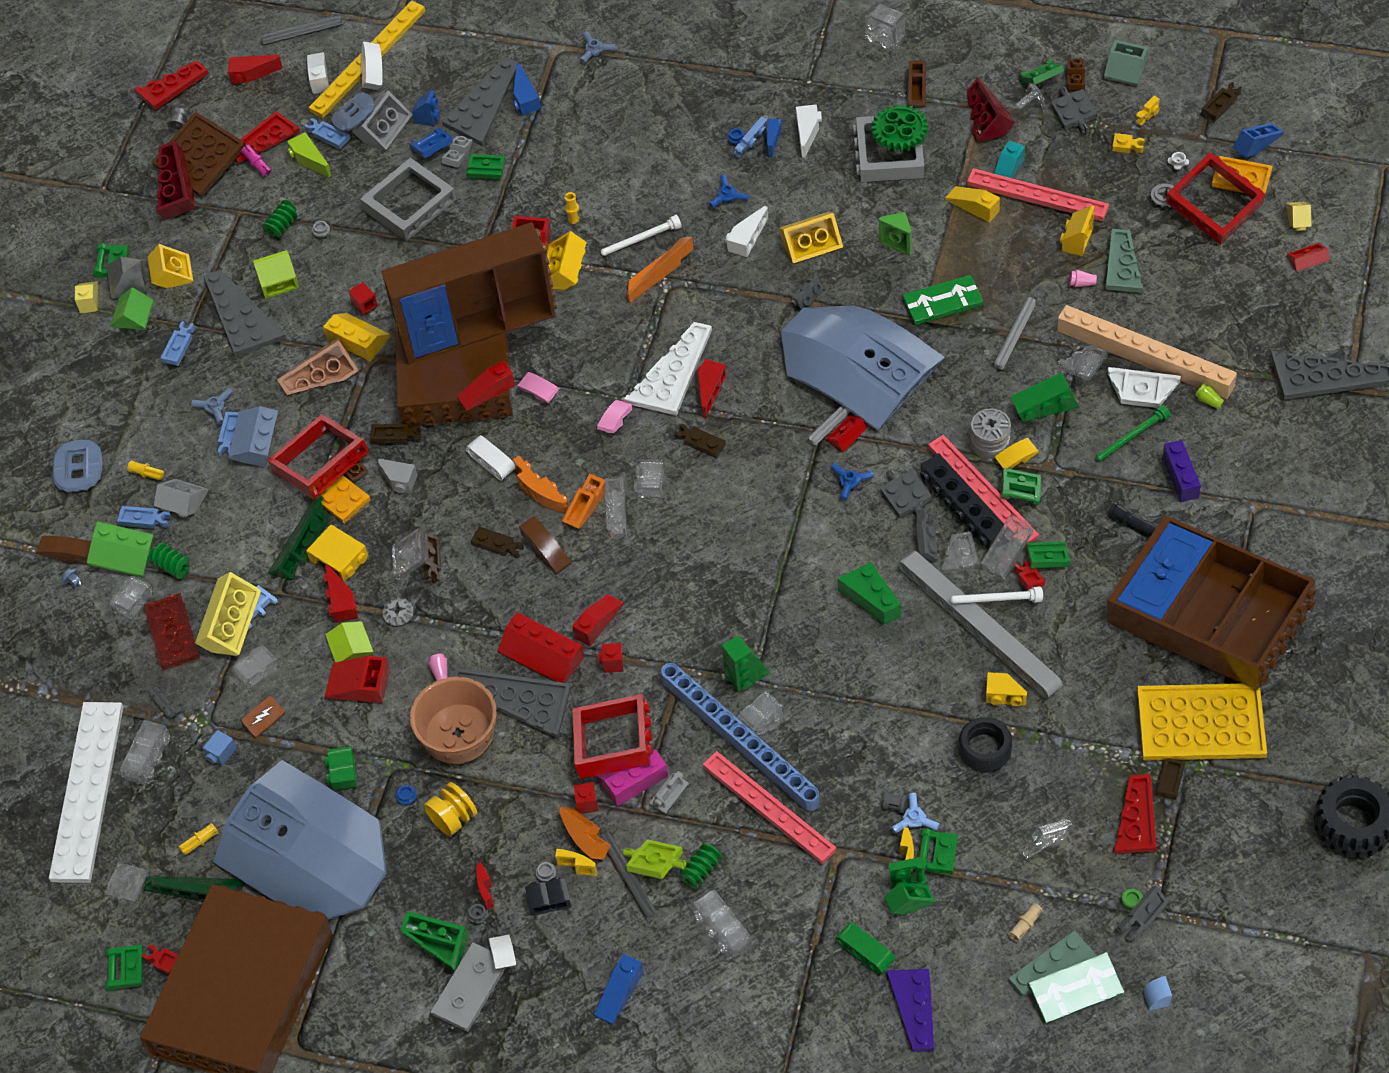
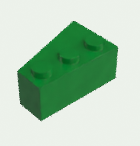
(871, 592)
(742, 664)
(436, 937)

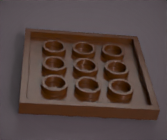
(206, 151)

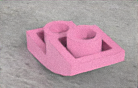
(539, 387)
(614, 415)

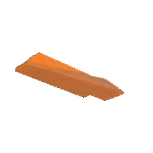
(659, 268)

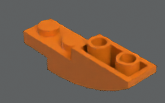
(539, 489)

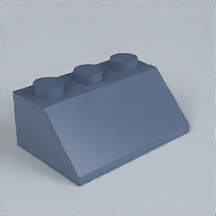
(253, 435)

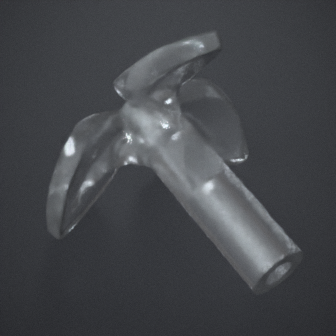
(1034, 92)

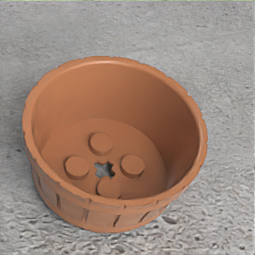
(449, 706)

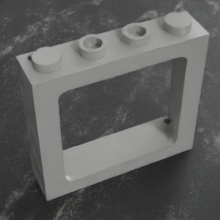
(883, 170)
(409, 227)

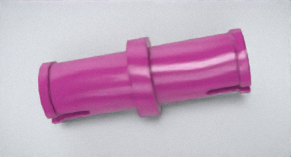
(256, 160)

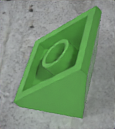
(896, 232)
(132, 310)

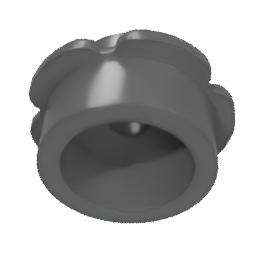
(477, 908)

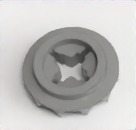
(1158, 192)
(404, 615)

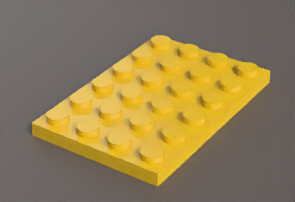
(1201, 722)

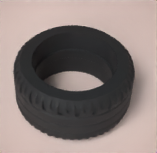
(985, 762)

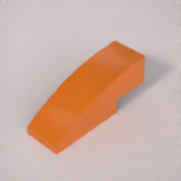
(585, 501)
(584, 833)

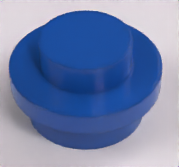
(735, 136)
(406, 795)

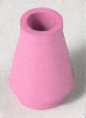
(1079, 278)
(438, 666)

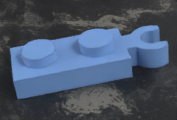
(328, 133)
(750, 138)
(178, 345)
(227, 432)
(142, 517)

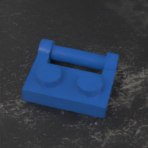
(433, 142)

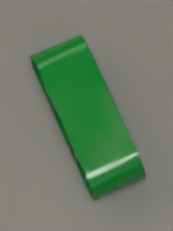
(865, 948)

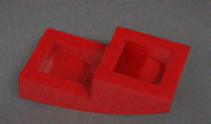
(484, 883)

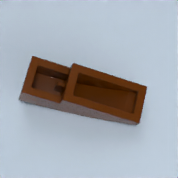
(917, 83)
(544, 545)
(64, 549)

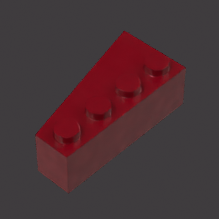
(175, 187)

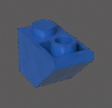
(426, 109)

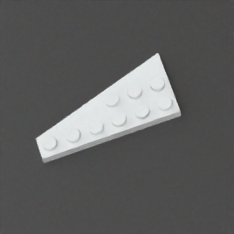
(671, 375)

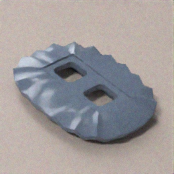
(361, 102)
(64, 467)

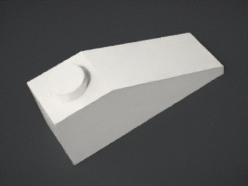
(317, 72)
(808, 126)
(746, 233)

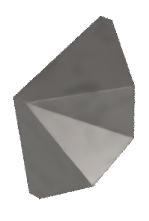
(125, 274)

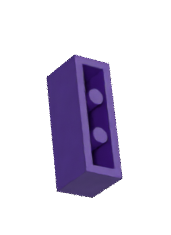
(1181, 471)

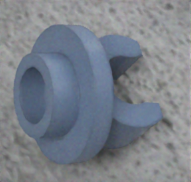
(71, 576)

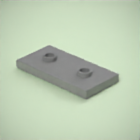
(468, 988)

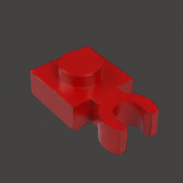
(1029, 577)
(161, 960)

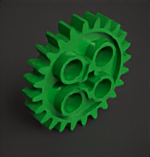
(899, 127)

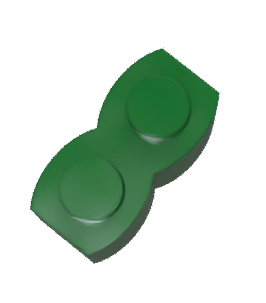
(341, 768)

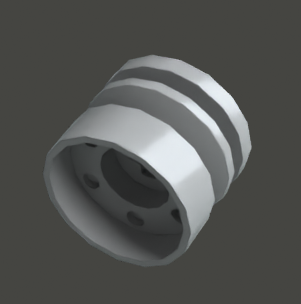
(990, 433)

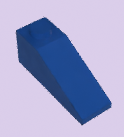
(525, 95)
(1256, 138)
(619, 988)

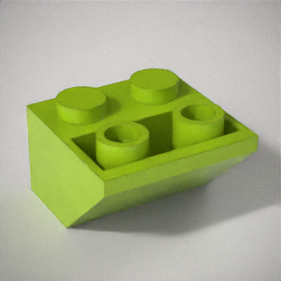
(276, 274)

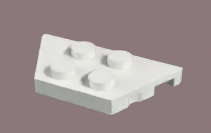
(1142, 387)

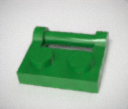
(1041, 73)
(114, 252)
(1021, 481)
(944, 850)
(901, 871)
(130, 967)

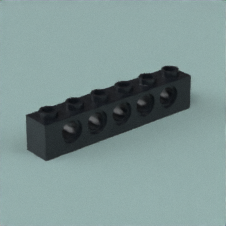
(953, 492)

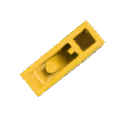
(975, 201)

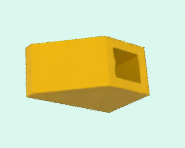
(1004, 690)

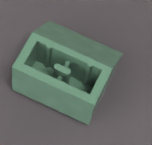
(1126, 62)

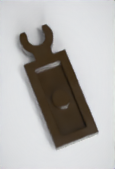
(1221, 102)
(394, 433)
(701, 440)
(496, 542)
(432, 556)

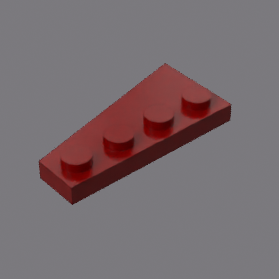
(171, 85)
(268, 133)
(1137, 823)

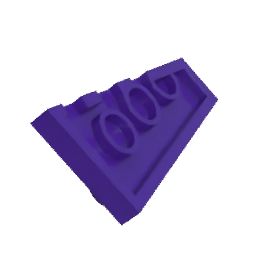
(914, 1003)

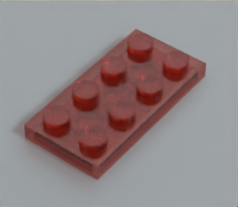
(171, 631)

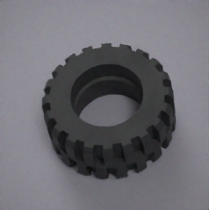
(1346, 838)

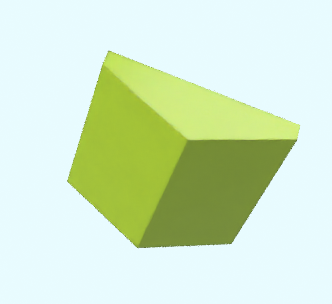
(349, 641)

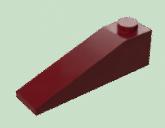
(988, 113)

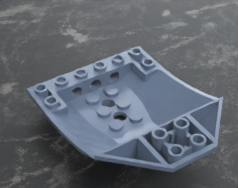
(827, 353)
(326, 858)

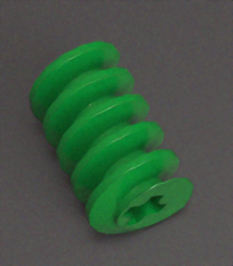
(280, 219)
(170, 560)
(699, 864)

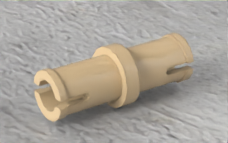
(1025, 922)

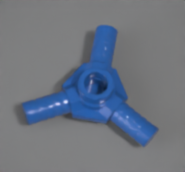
(727, 193)
(849, 479)

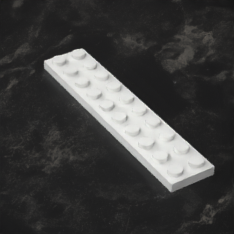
(86, 792)

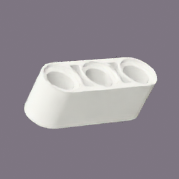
(490, 457)

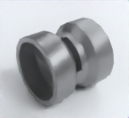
(177, 119)

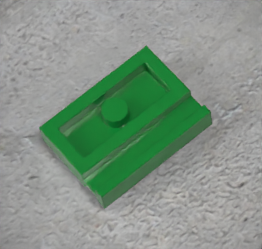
(485, 166)
(1048, 554)

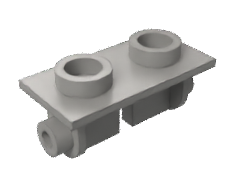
(669, 792)

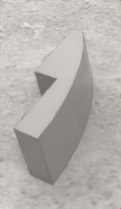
(458, 150)

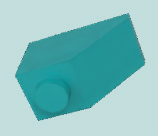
(1010, 159)

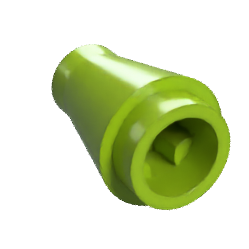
(1209, 396)

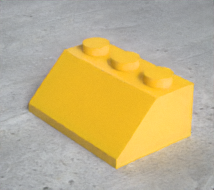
(811, 237)
(565, 260)
(356, 335)

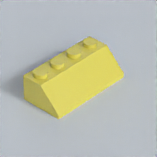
(228, 615)

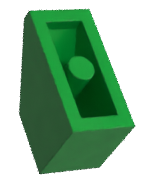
(909, 898)

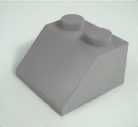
(179, 497)

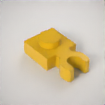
(1150, 109)
(1125, 143)

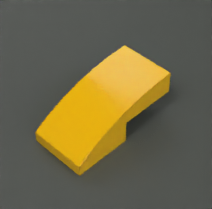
(1018, 452)
(906, 845)
(582, 864)

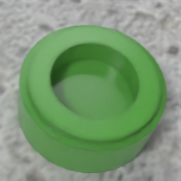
(1131, 898)

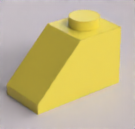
(1299, 215)
(87, 297)

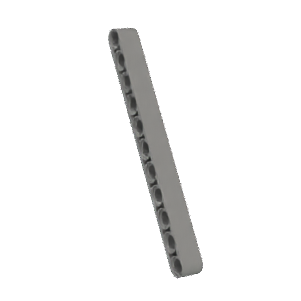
(981, 625)

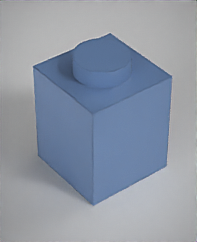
(219, 748)

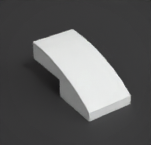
(502, 951)

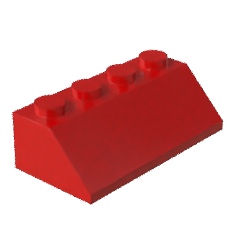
(540, 648)

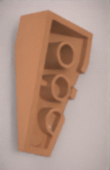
(323, 367)

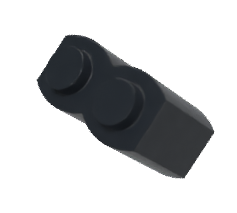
(548, 896)

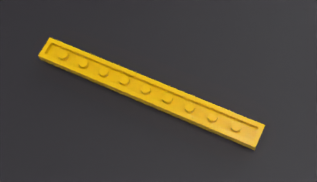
(351, 74)

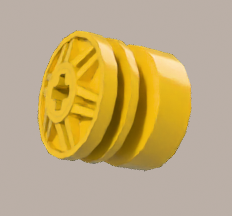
(450, 808)

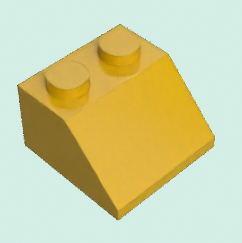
(1078, 231)
(169, 267)

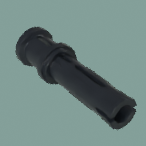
(1128, 517)

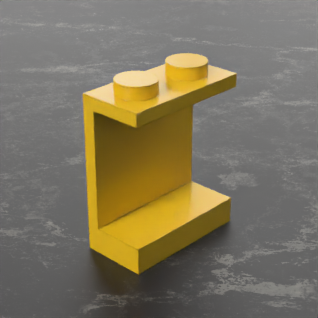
(338, 551)

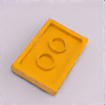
(1256, 173)
(343, 499)

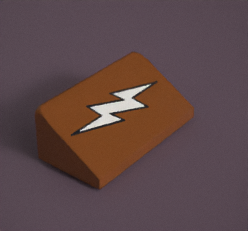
(262, 716)

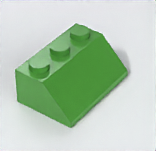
(120, 549)

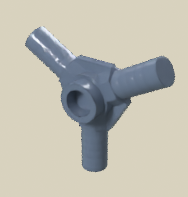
(594, 47)
(214, 405)

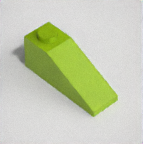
(307, 154)

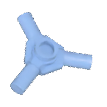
(914, 817)

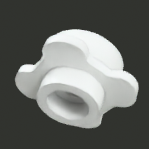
(1178, 160)

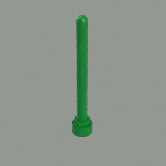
(1161, 414)

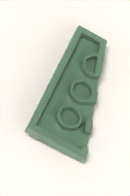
(1122, 264)
(1062, 955)

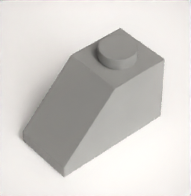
(398, 475)

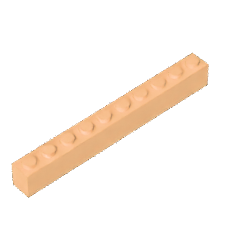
(1145, 351)

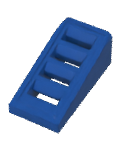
(773, 133)

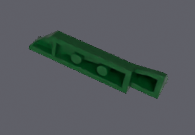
(301, 539)
(188, 887)

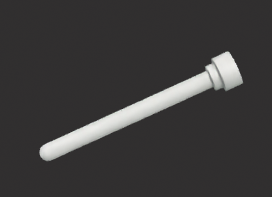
(672, 223)
(1034, 595)

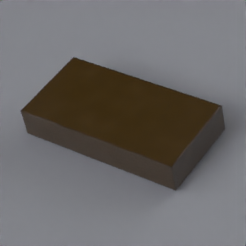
(1170, 778)

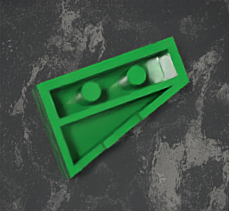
(1045, 399)

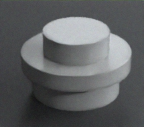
(320, 229)
(545, 872)

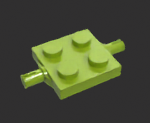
(654, 859)

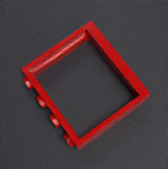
(1201, 220)
(332, 470)
(615, 761)

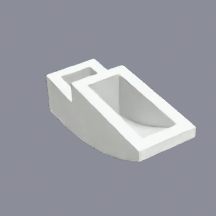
(371, 66)

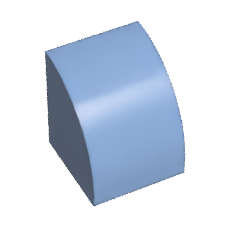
(1157, 993)

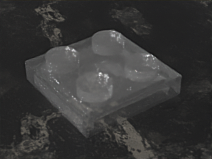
(408, 553)

